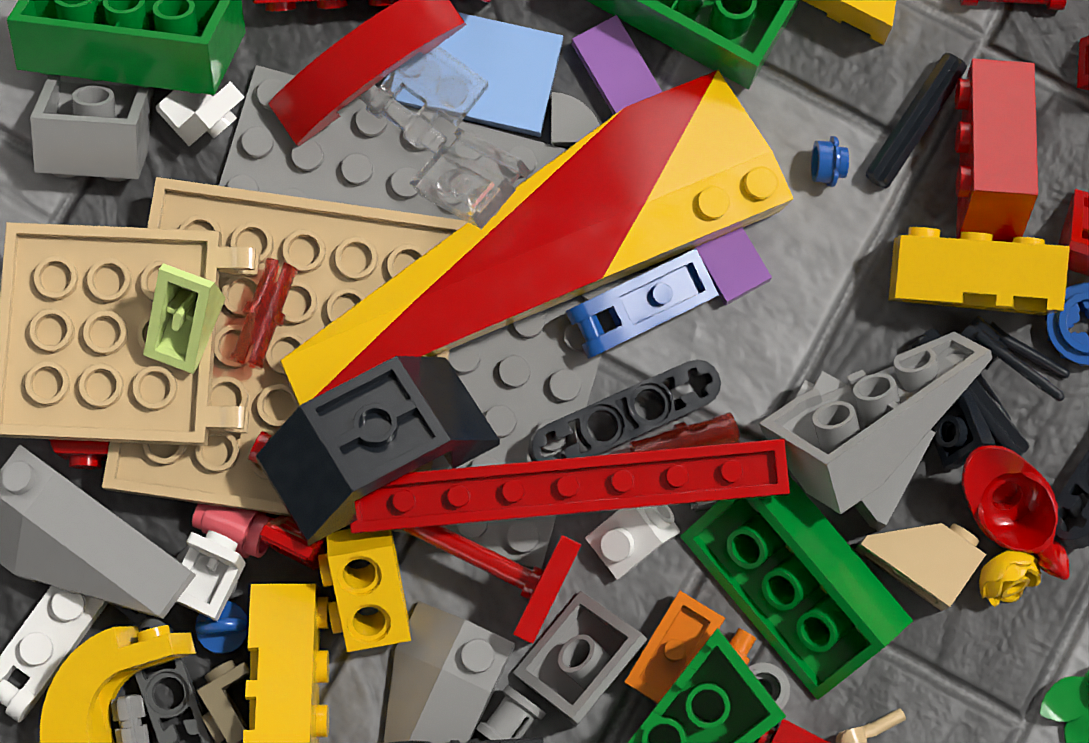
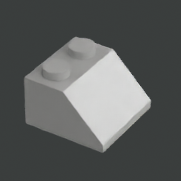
(91, 128)

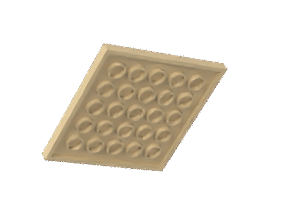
(340, 260)

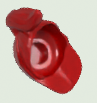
(1014, 506)

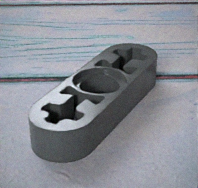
(190, 701)

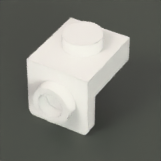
(196, 113)
(632, 536)
(216, 573)

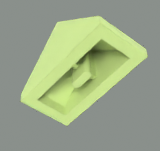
(182, 318)

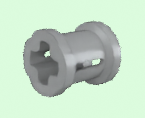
(511, 717)

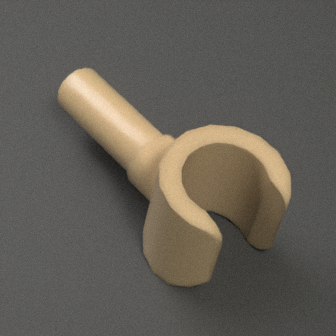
(860, 734)

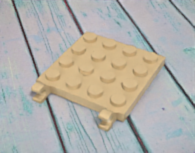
(78, 332)

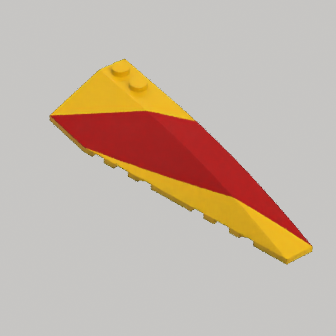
(606, 207)

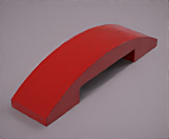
(360, 61)

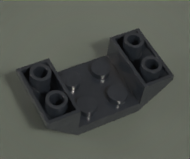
(370, 436)

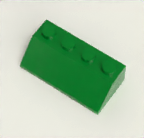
(798, 584)

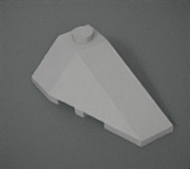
(860, 434)
(75, 543)
(443, 678)

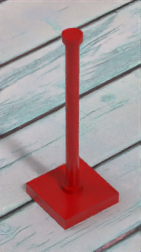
(537, 584)

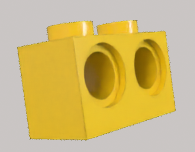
(373, 586)

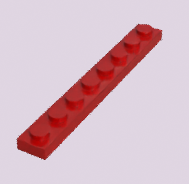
(576, 486)

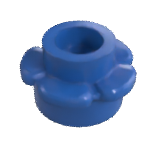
(829, 161)

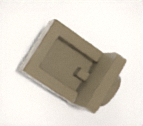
(224, 717)

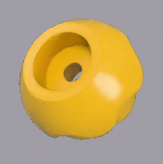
(1008, 576)

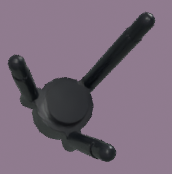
(998, 341)

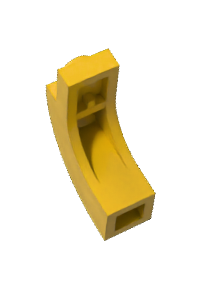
(90, 678)

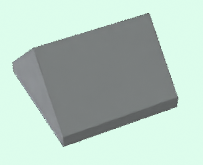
(579, 657)

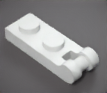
(44, 645)

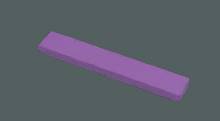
(626, 79)

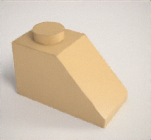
(926, 559)

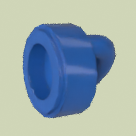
(225, 635)

